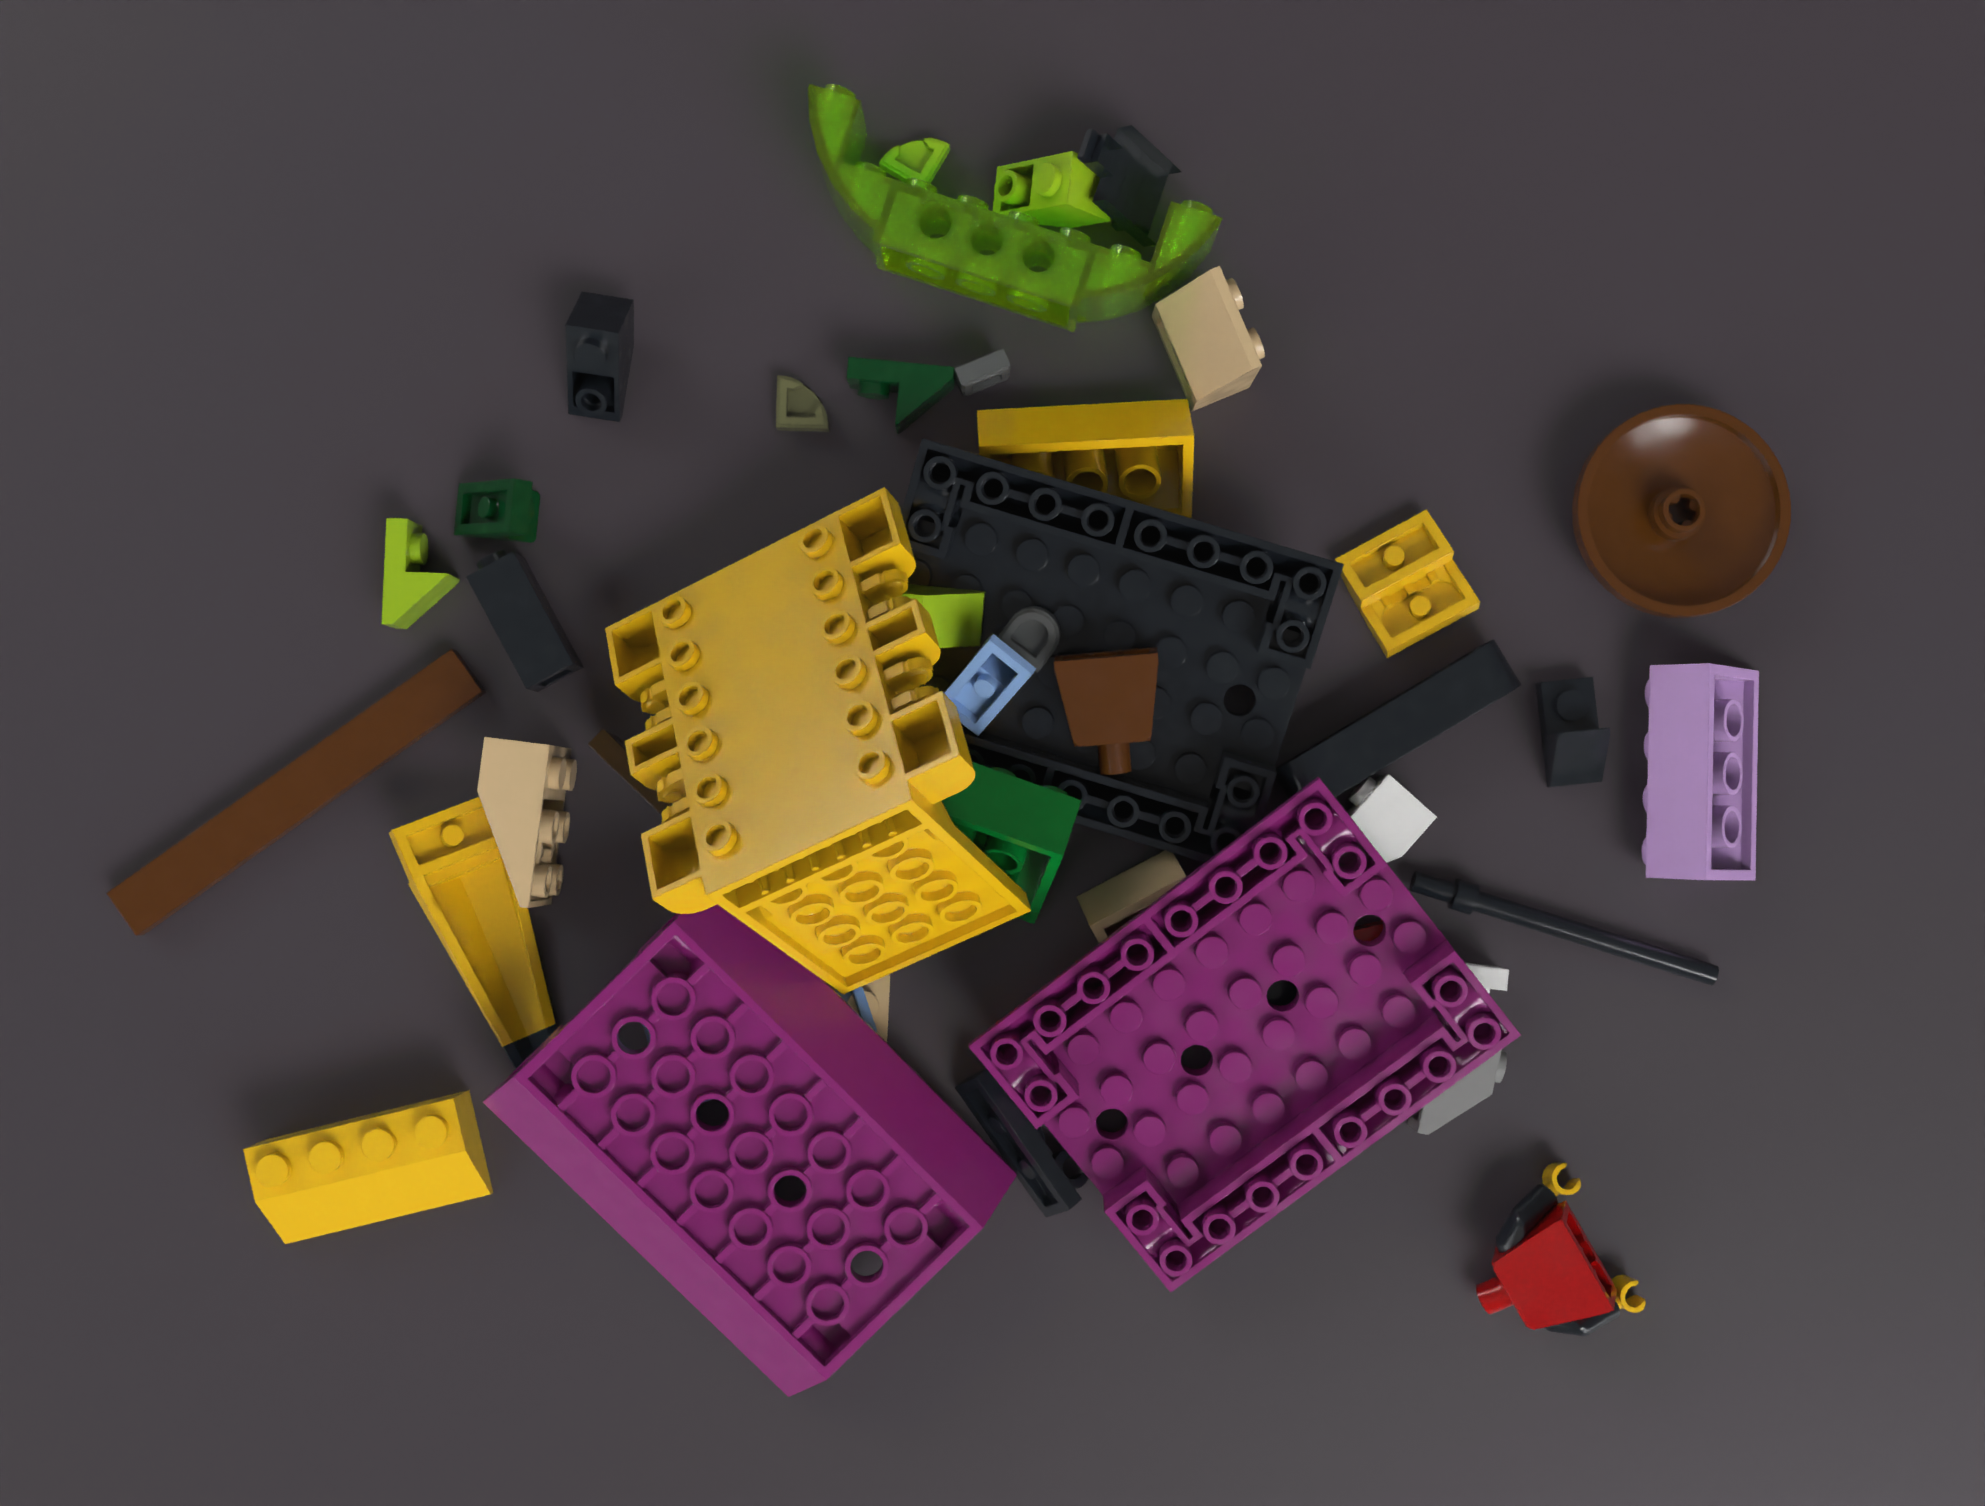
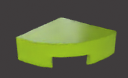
(915, 159)

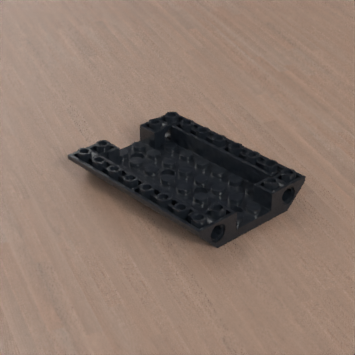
(1122, 580)

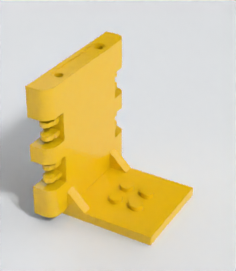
(809, 753)

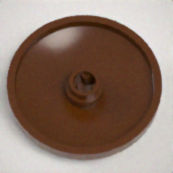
(1681, 511)

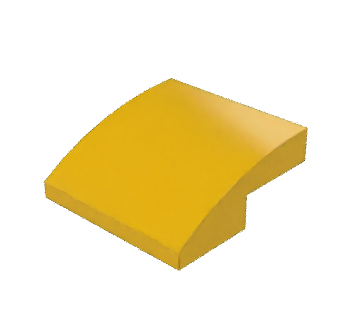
(1407, 583)

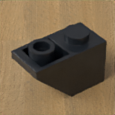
(599, 355)

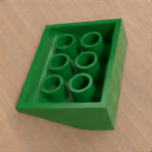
(1017, 827)

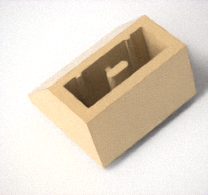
(1208, 339)

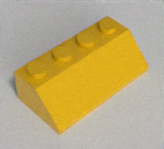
(1115, 448)
(369, 1168)

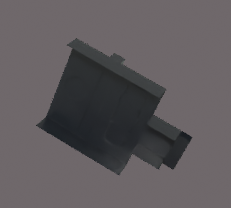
(1130, 178)

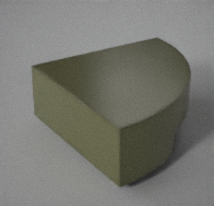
(799, 407)

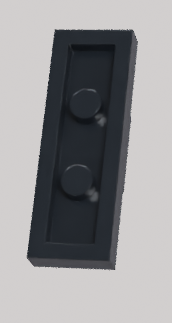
(1021, 1145)

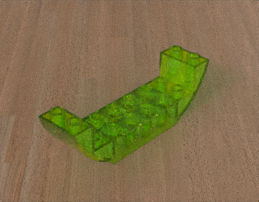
(1080, 278)

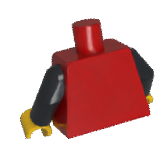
(1551, 1267)

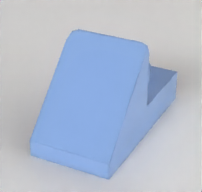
(988, 683)

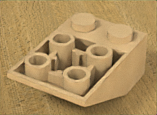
(524, 803)

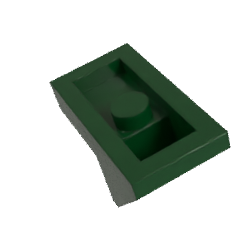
(917, 385)
(497, 510)

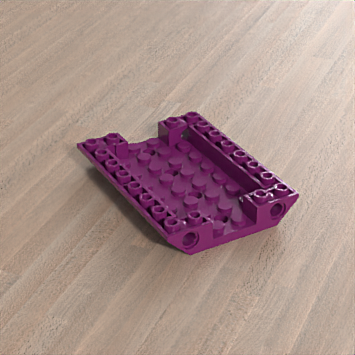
(1286, 1085)
(804, 1099)

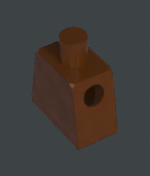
(1109, 701)

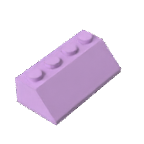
(1701, 772)

